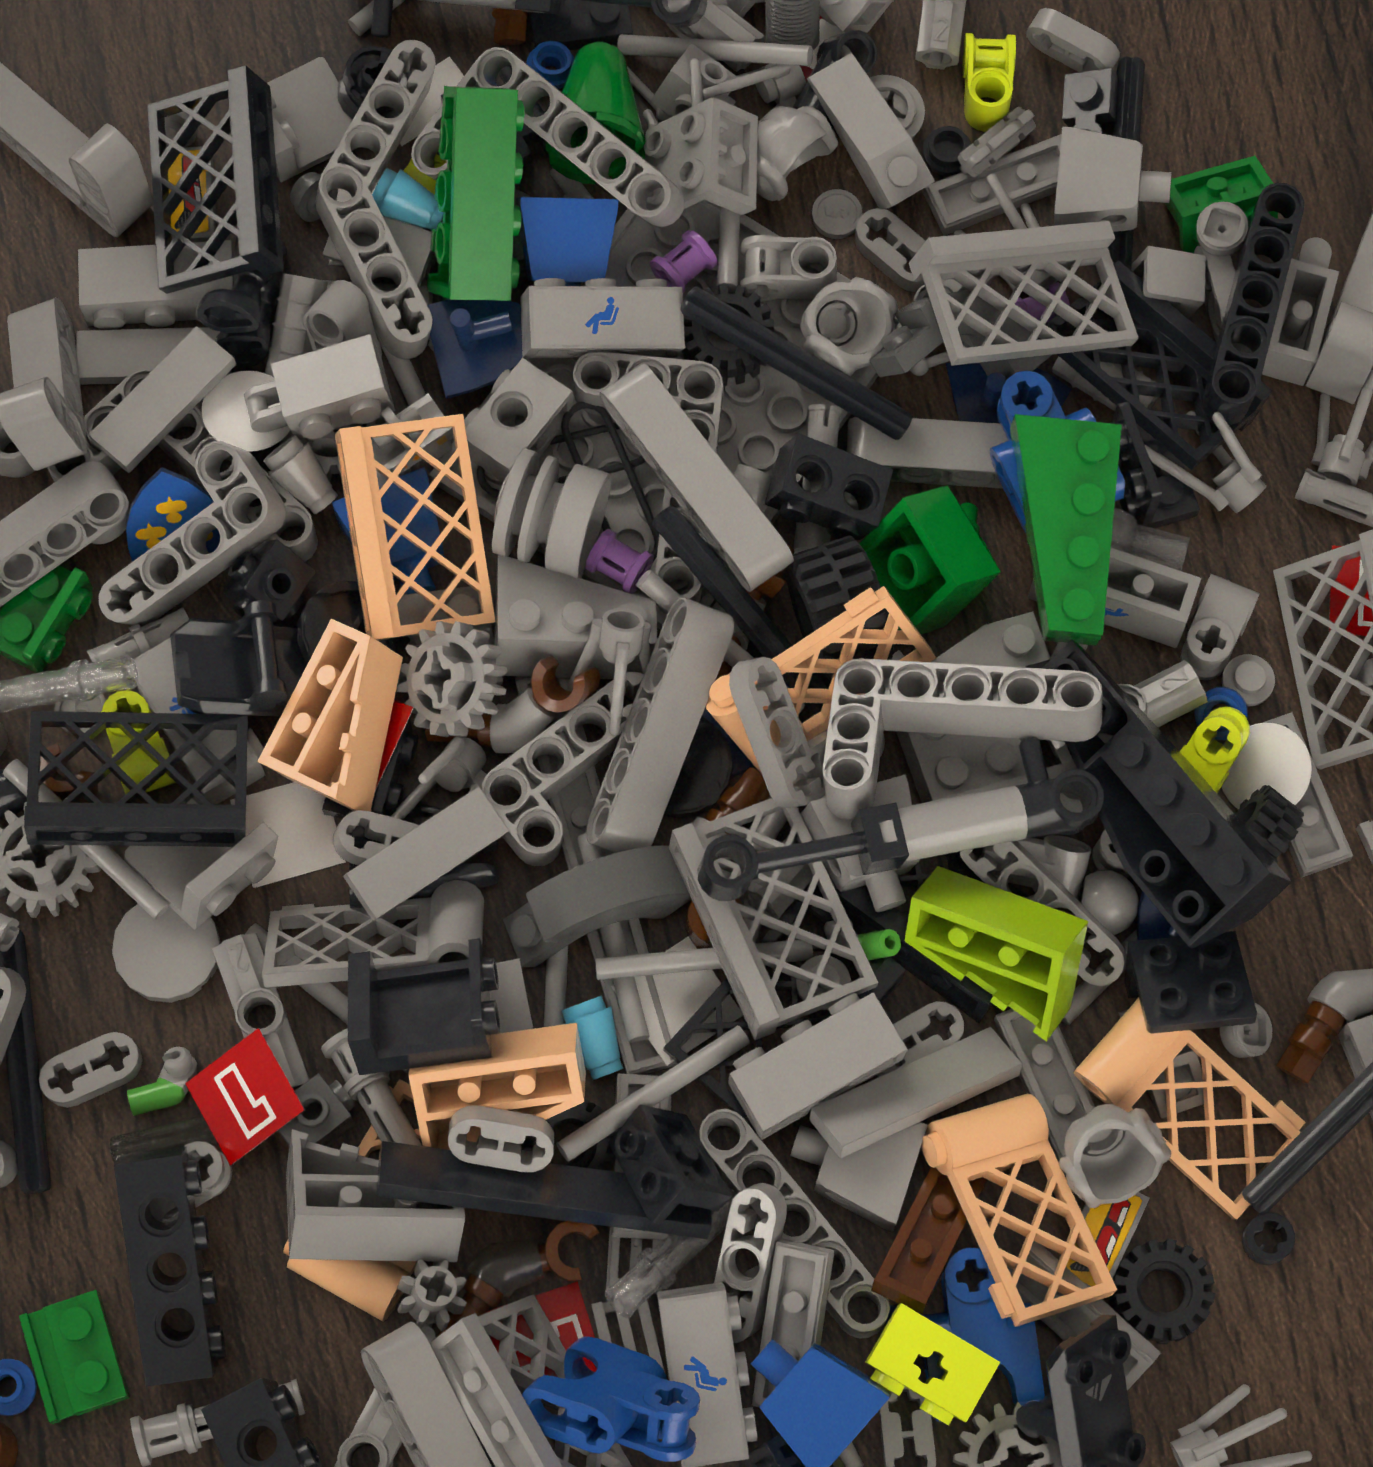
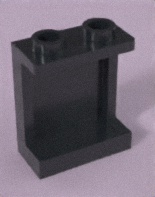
(421, 1012)

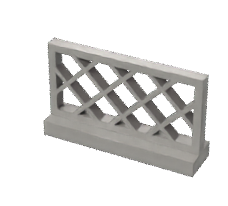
(1008, 255)
(1305, 676)
(734, 941)
(488, 1390)

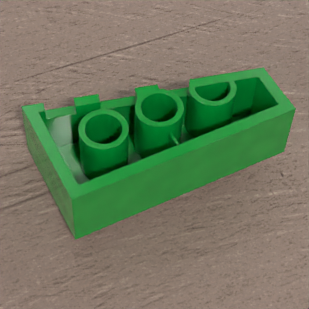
(477, 194)
(1068, 505)

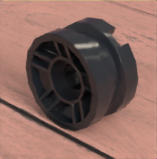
(359, 77)

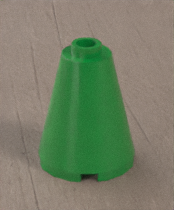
(604, 90)

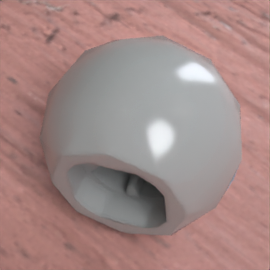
(1110, 900)

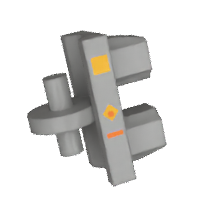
(390, 451)

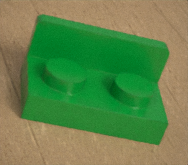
(1232, 182)
(40, 615)

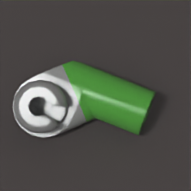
(875, 944)
(170, 1085)

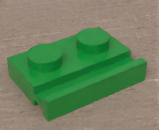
(74, 1356)

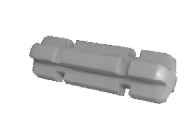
(996, 142)

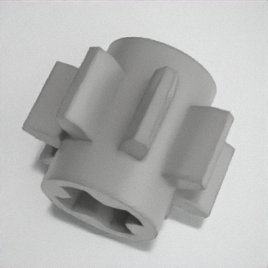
(434, 1278)

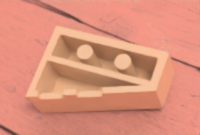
(338, 718)
(528, 1074)

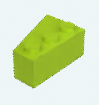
(1001, 942)

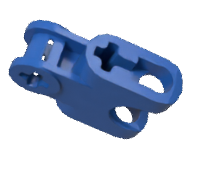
(1036, 389)
(978, 1322)
(619, 1403)

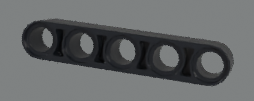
(1257, 282)

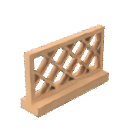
(369, 532)

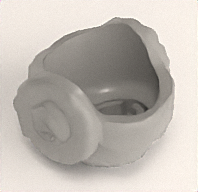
(785, 142)
(848, 323)
(1112, 1154)

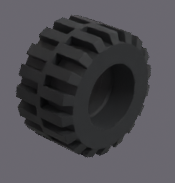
(826, 580)

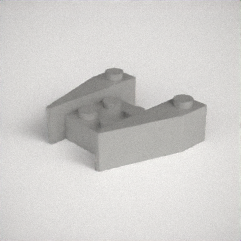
(966, 764)

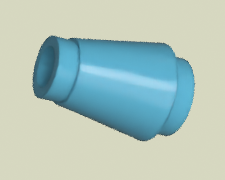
(406, 200)
(596, 1036)

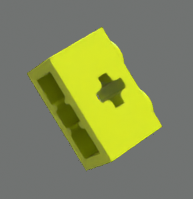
(964, 1365)

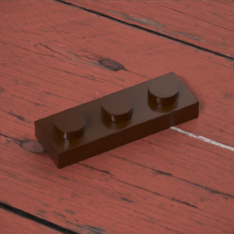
(924, 1243)

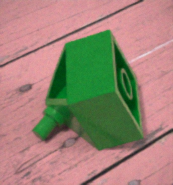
(931, 557)

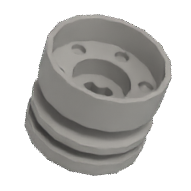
(552, 513)

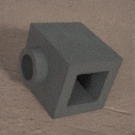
(325, 1112)

